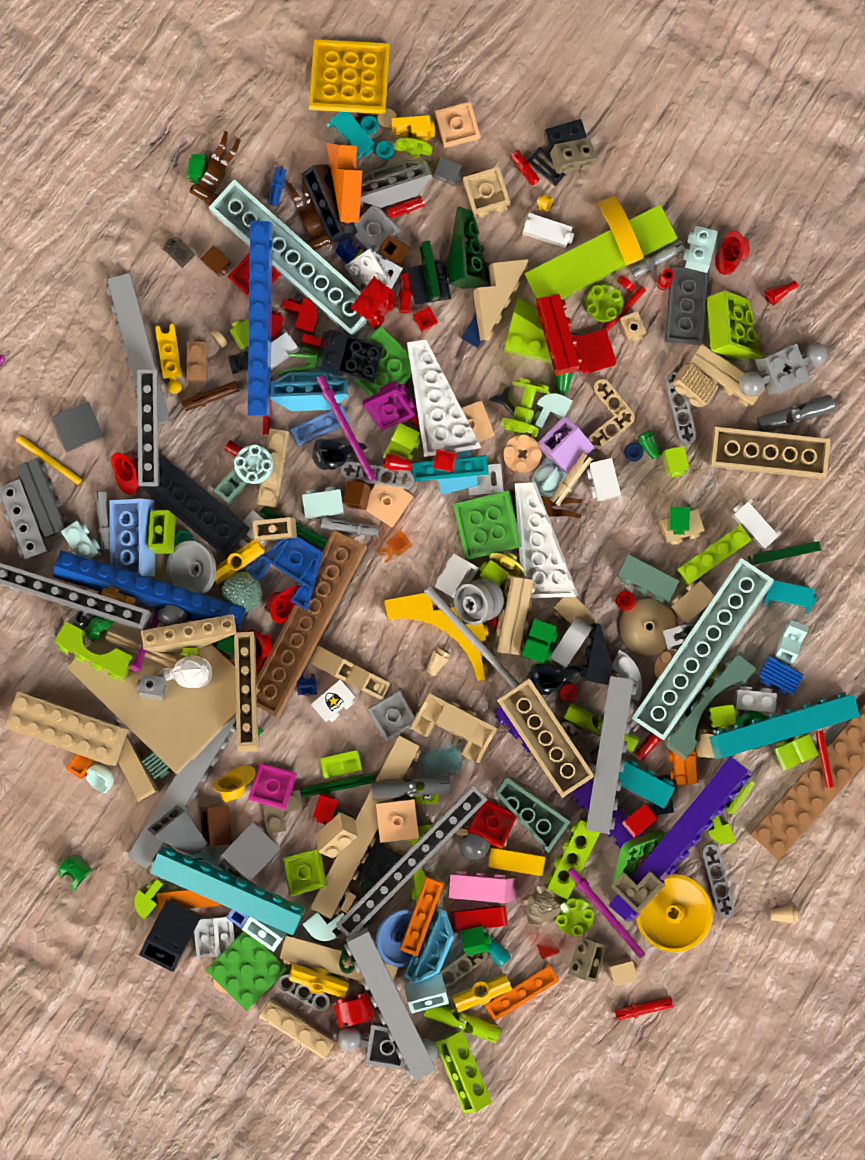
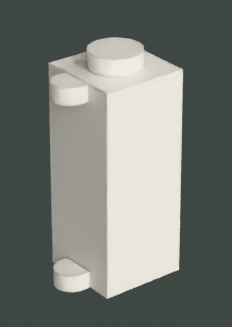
(548, 231)
(281, 347)
(754, 524)

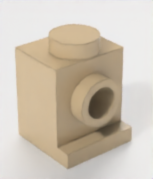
(630, 334)

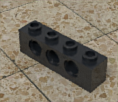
(321, 189)

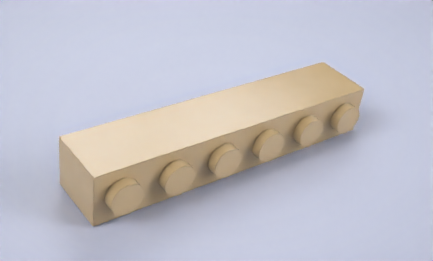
(246, 691)
(319, 955)

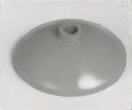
(184, 564)

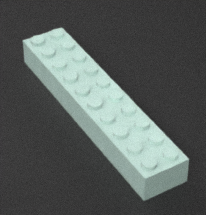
(292, 258)
(703, 649)

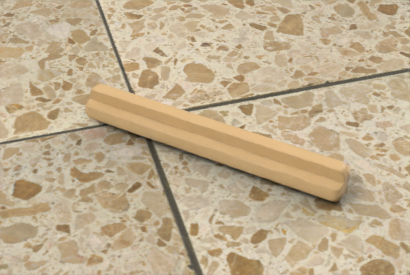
(134, 646)

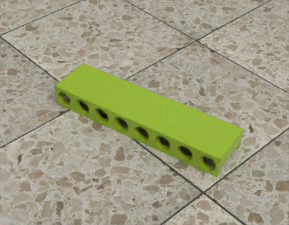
(599, 257)

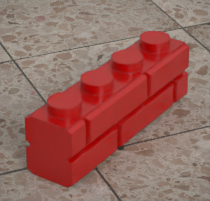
(558, 335)

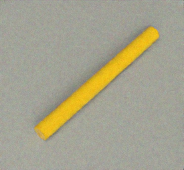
(48, 459)

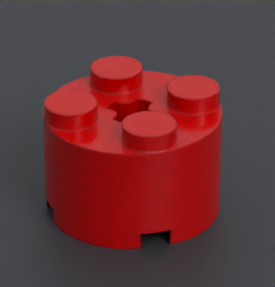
(355, 1010)

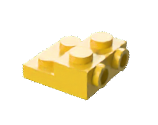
(418, 126)

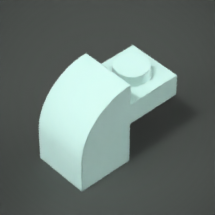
(553, 404)
(790, 642)
(320, 928)

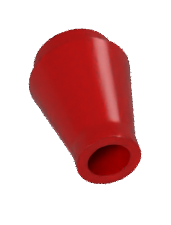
(395, 462)

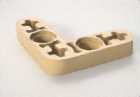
(616, 413)

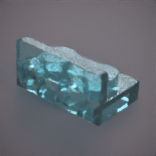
(441, 761)

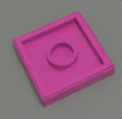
(272, 786)

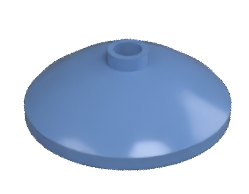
(388, 944)

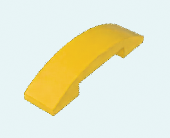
(621, 229)

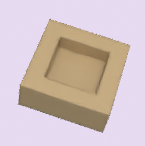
(349, 902)

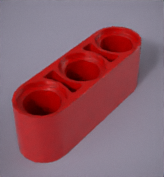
(471, 918)

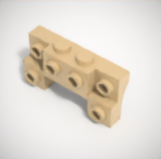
(456, 721)

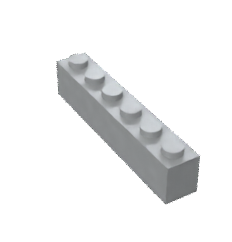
(148, 427)

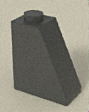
(178, 831)

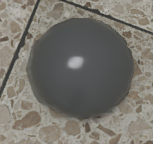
(171, 615)
(474, 847)

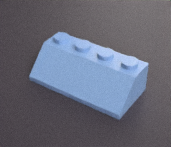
(130, 536)

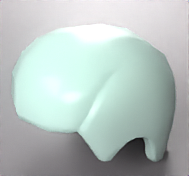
(100, 778)

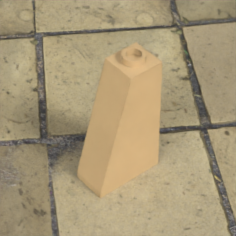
(135, 771)

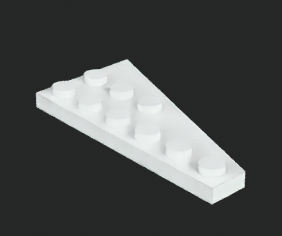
(438, 410)
(540, 550)

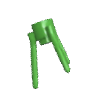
(311, 357)

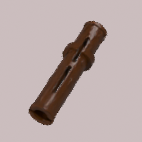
(210, 396)

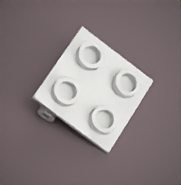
(365, 268)

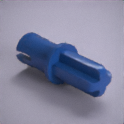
(277, 186)

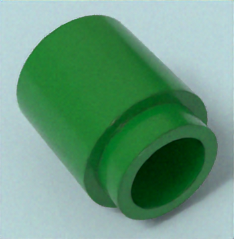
(196, 167)

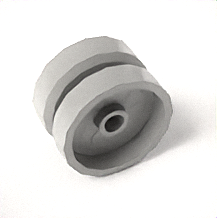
(478, 601)

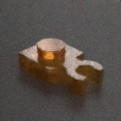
(397, 544)
(113, 593)

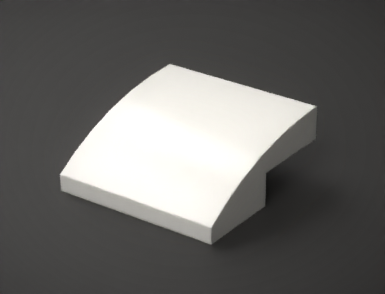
(213, 936)

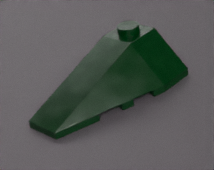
(466, 261)

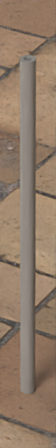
(471, 637)

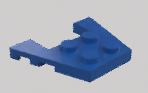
(295, 559)

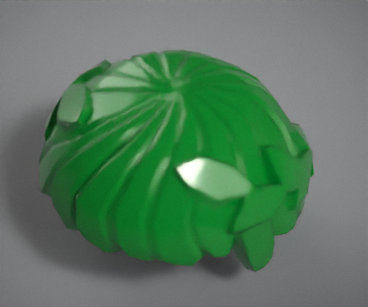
(95, 627)

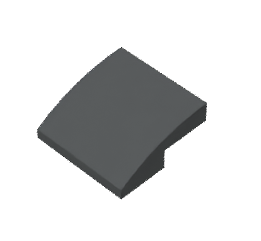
(77, 427)

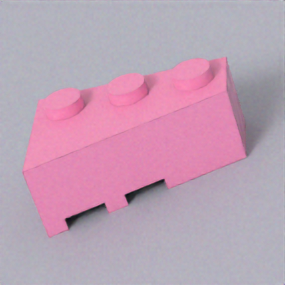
(482, 887)

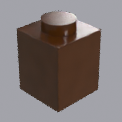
(394, 249)
(216, 261)
(356, 494)

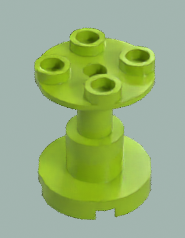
(523, 415)

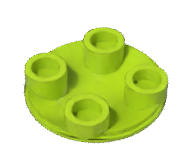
(413, 146)
(604, 303)
(575, 916)

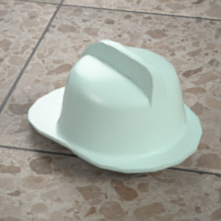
(548, 477)

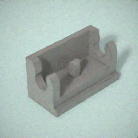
(676, 636)

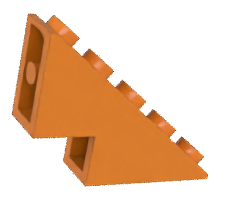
(345, 180)

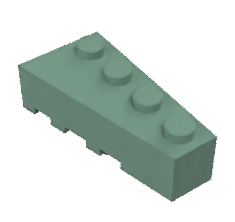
(534, 812)

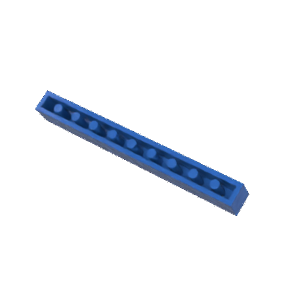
(260, 318)
(144, 589)

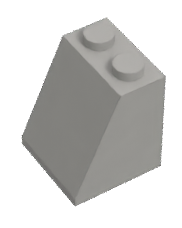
(248, 853)

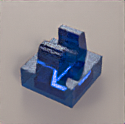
(347, 251)
(307, 686)

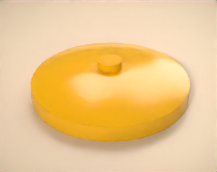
(677, 915)

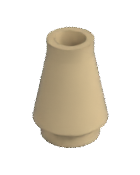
(438, 660)
(785, 914)

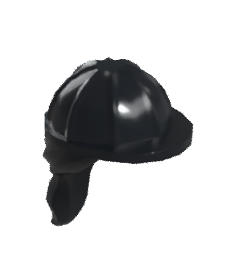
(331, 453)
(550, 678)

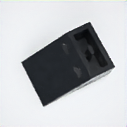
(348, 356)
(598, 663)
(170, 935)

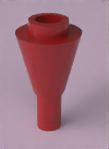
(775, 294)

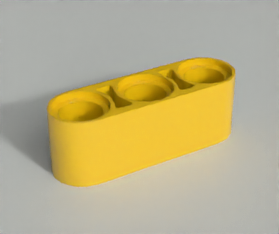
(516, 861)

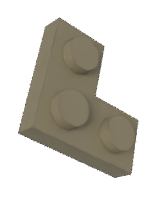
(275, 817)
(638, 895)

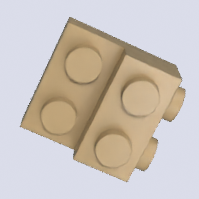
(486, 192)

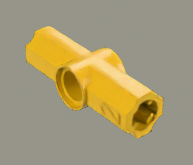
(247, 554)
(318, 980)
(493, 988)

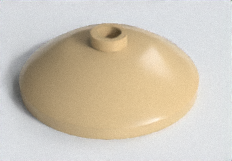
(634, 631)

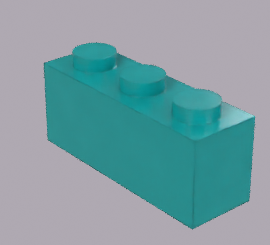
(646, 784)

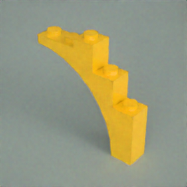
(421, 608)

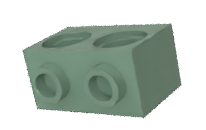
(231, 487)

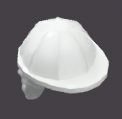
(189, 672)

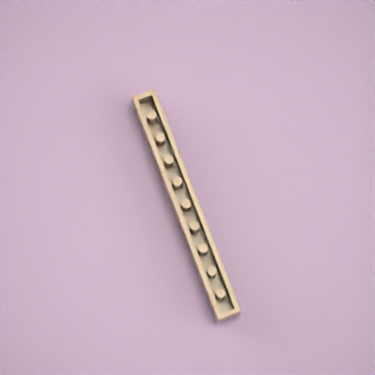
(348, 859)

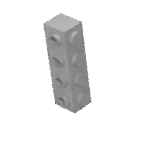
(23, 519)

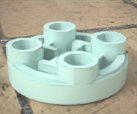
(253, 464)

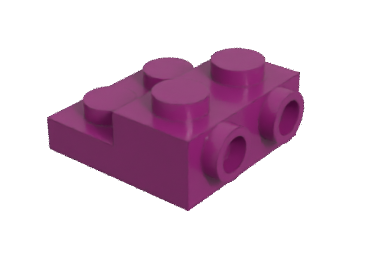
(390, 405)

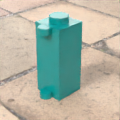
(352, 133)
(791, 595)

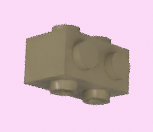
(573, 155)
(587, 959)

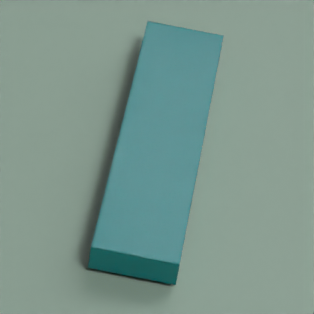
(463, 468)

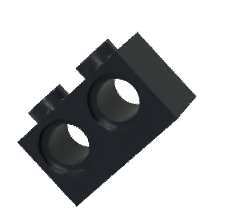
(564, 133)

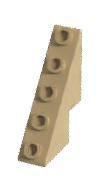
(492, 299)
(189, 634)
(349, 672)

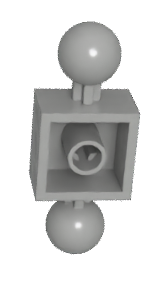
(782, 369)
(351, 1039)

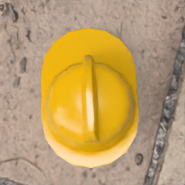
(232, 784)

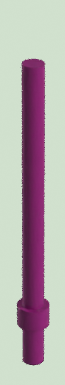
(328, 394)
(583, 885)

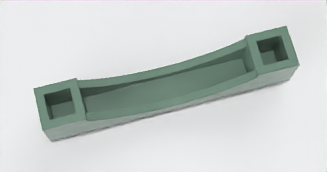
(737, 673)

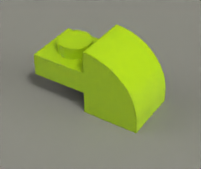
(721, 832)
(144, 900)

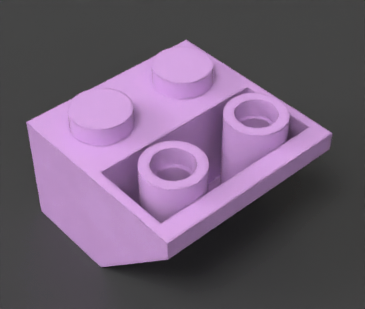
(565, 444)

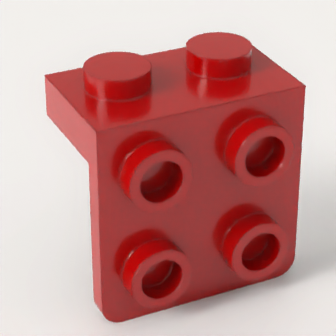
(375, 302)
(595, 352)

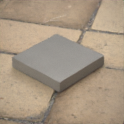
(374, 228)
(392, 715)

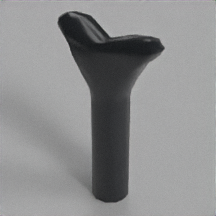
(503, 399)

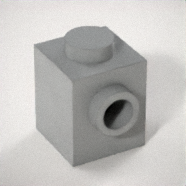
(152, 687)

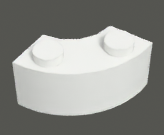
(626, 668)

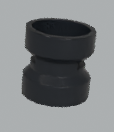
(238, 362)

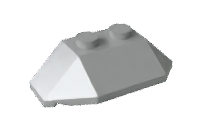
(394, 182)

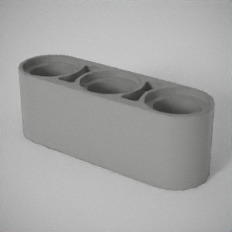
(570, 642)
(309, 1000)

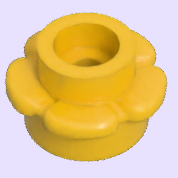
(544, 202)

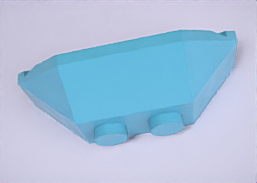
(303, 393)
(433, 949)

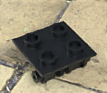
(419, 287)

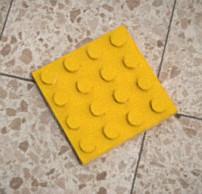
(349, 76)

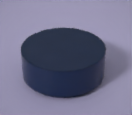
(633, 452)

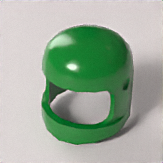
(75, 868)

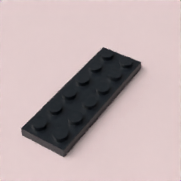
(197, 508)

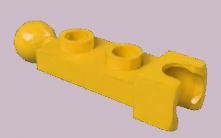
(170, 358)

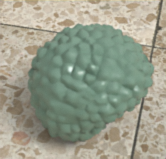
(242, 590)

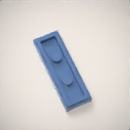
(316, 427)

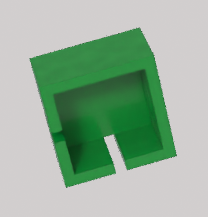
(539, 641)

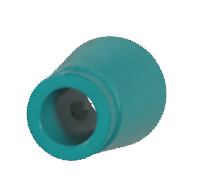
(499, 953)

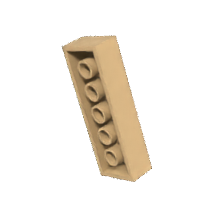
(769, 453)
(66, 728)
(545, 738)

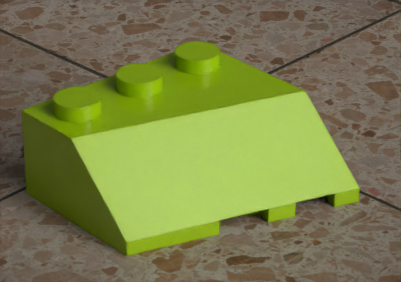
(732, 326)
(526, 334)

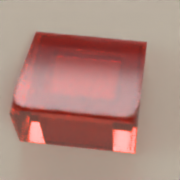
(547, 951)

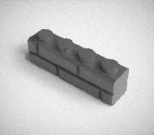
(42, 498)

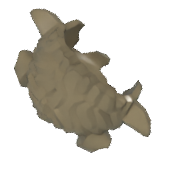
(541, 907)

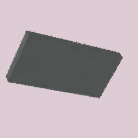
(687, 306)

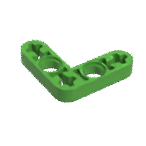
(635, 848)

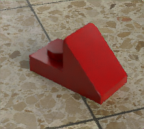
(639, 820)

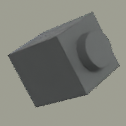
(448, 171)

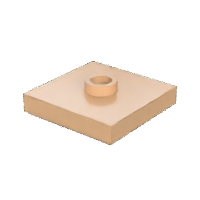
(457, 124)
(479, 421)
(388, 503)
(397, 820)

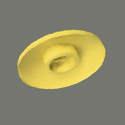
(507, 562)

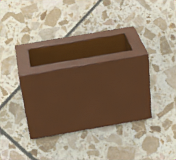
(216, 825)

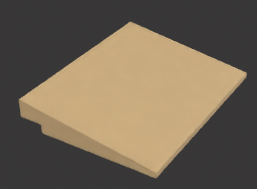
(185, 719)

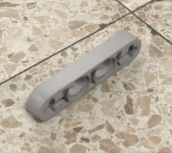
(682, 408)
(378, 471)
(721, 879)

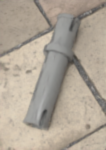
(650, 263)
(103, 519)
(351, 527)

